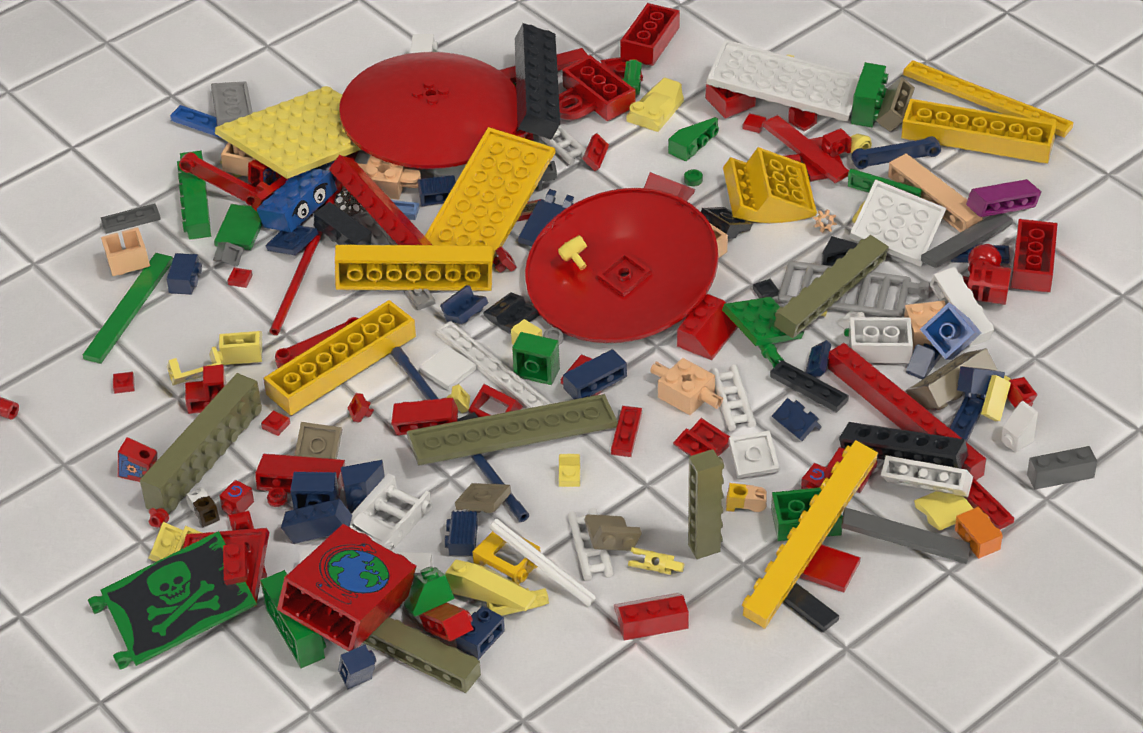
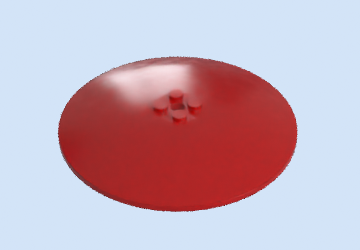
(427, 108)
(626, 230)

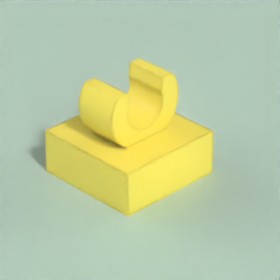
(461, 398)

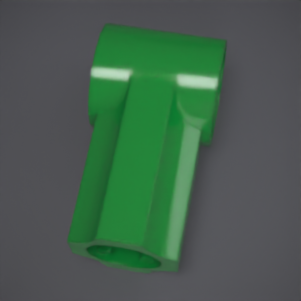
(632, 75)

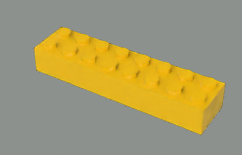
(979, 130)
(413, 267)
(339, 357)

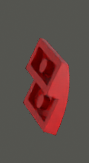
(702, 438)

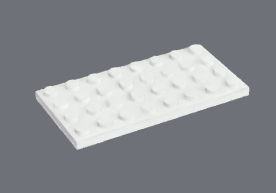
(784, 80)

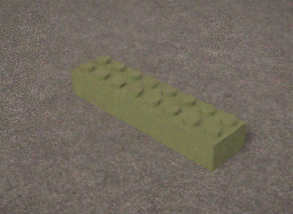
(201, 444)

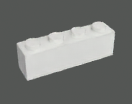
(950, 287)

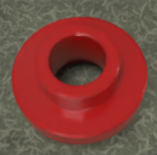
(277, 497)

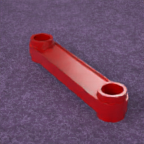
(192, 164)
(285, 355)

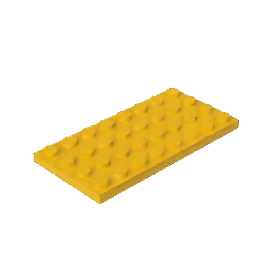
(491, 192)

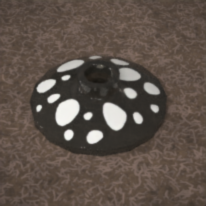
(346, 202)

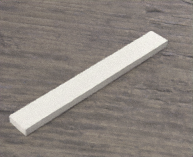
(490, 366)

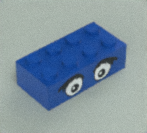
(296, 200)

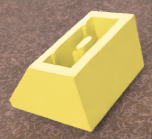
(241, 347)

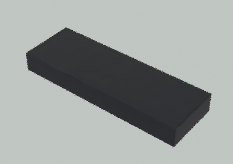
(811, 608)

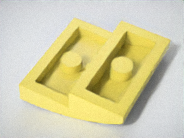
(942, 508)
(169, 540)

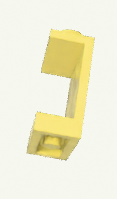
(178, 377)

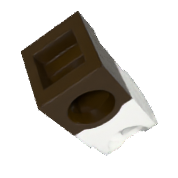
(203, 507)

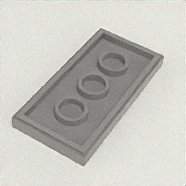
(230, 101)

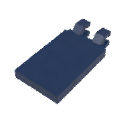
(541, 215)

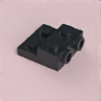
(723, 220)

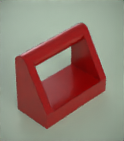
(486, 393)

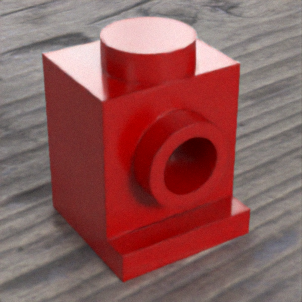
(836, 142)
(1021, 391)

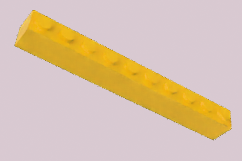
(809, 534)

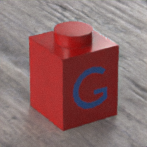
(815, 476)
(236, 498)

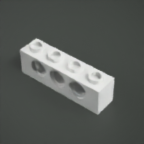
(927, 476)

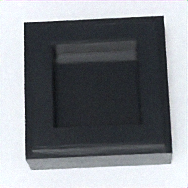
(766, 289)

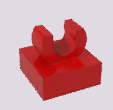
(503, 260)
(359, 408)

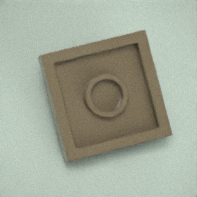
(318, 441)
(483, 497)

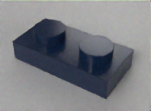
(818, 359)

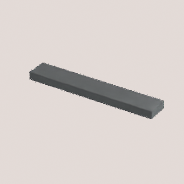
(966, 240)
(905, 535)

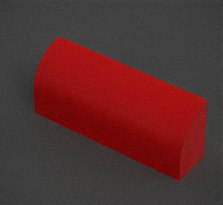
(278, 470)

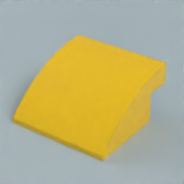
(769, 188)

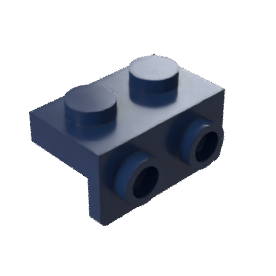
(463, 305)
(795, 419)

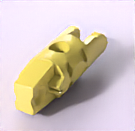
(665, 565)

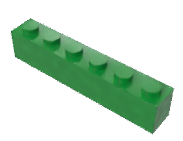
(195, 203)

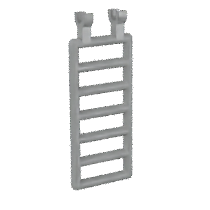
(907, 287)

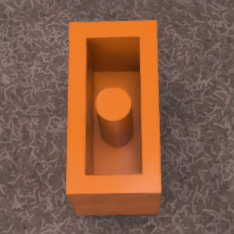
(979, 531)

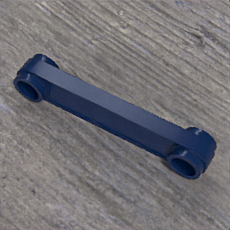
(880, 155)

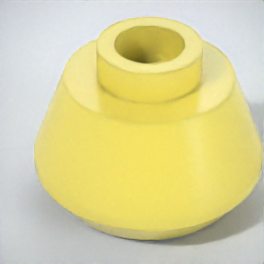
(860, 141)

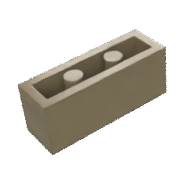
(895, 104)

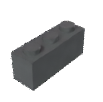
(1062, 467)

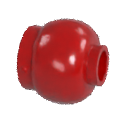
(984, 254)

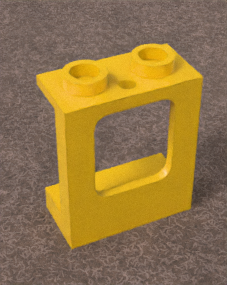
(485, 554)

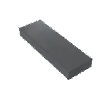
(130, 218)

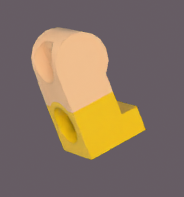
(746, 497)

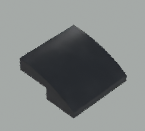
(510, 311)

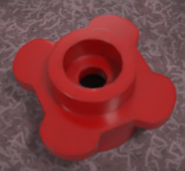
(158, 516)

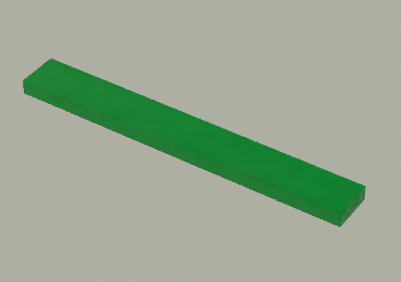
(127, 308)

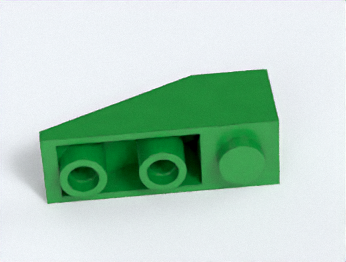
(692, 138)

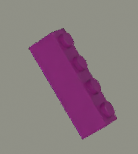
(1003, 198)

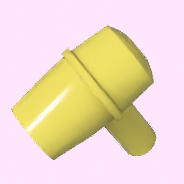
(571, 250)

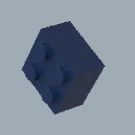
(313, 488)

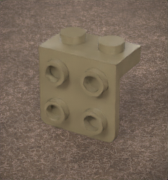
(611, 532)

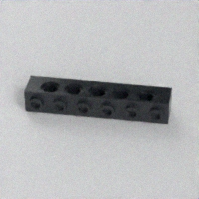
(907, 444)

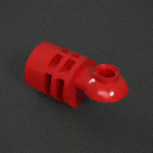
(988, 283)

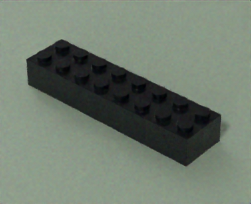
(537, 81)

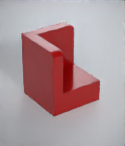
(802, 119)

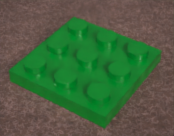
(757, 320)

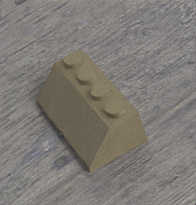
(942, 384)

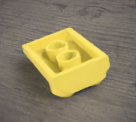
(657, 105)

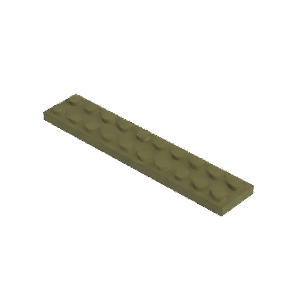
(511, 429)

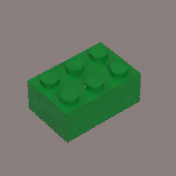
(869, 94)
(789, 506)

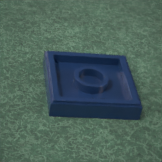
(292, 242)

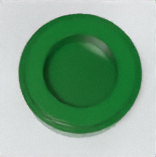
(693, 177)

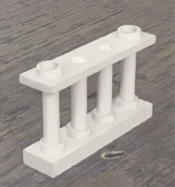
(377, 501)

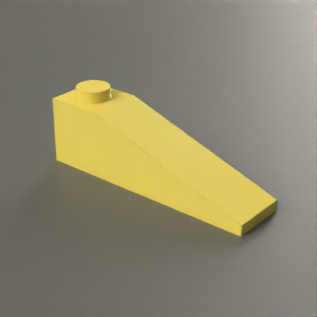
(487, 585)

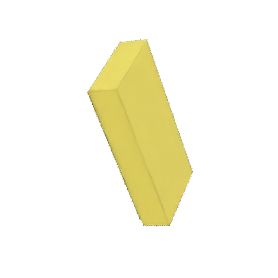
(995, 398)

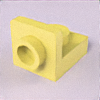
(569, 470)

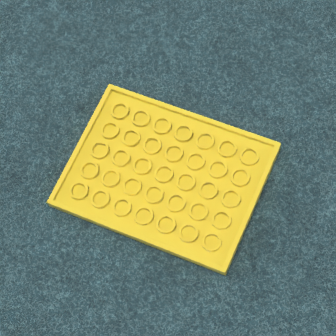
(293, 133)

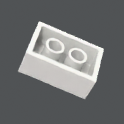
(881, 339)

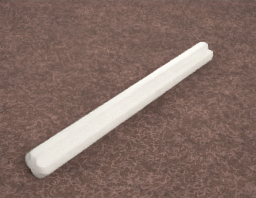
(542, 562)

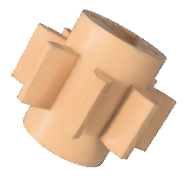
(828, 217)

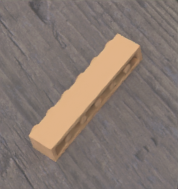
(910, 172)

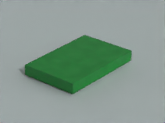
(240, 227)

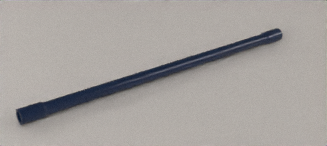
(404, 361)

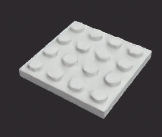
(899, 221)

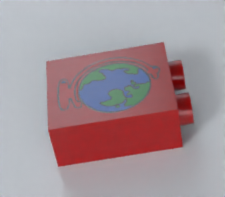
(346, 587)

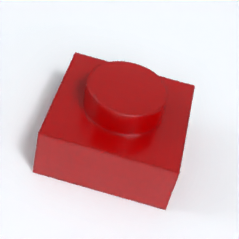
(123, 382)
(275, 423)

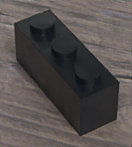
(340, 226)

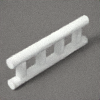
(569, 140)
(727, 405)
(584, 553)

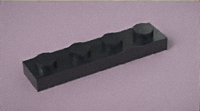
(809, 386)

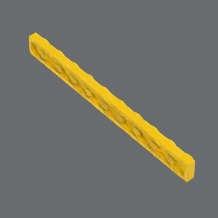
(983, 96)

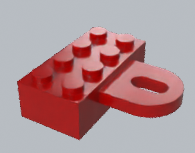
(593, 89)

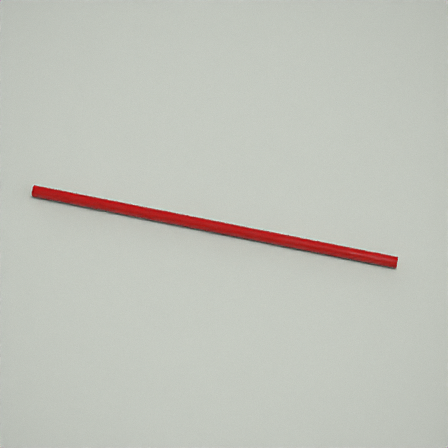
(301, 269)

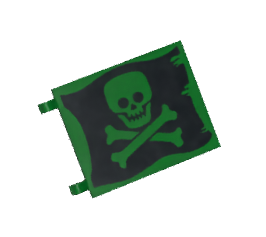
(172, 600)

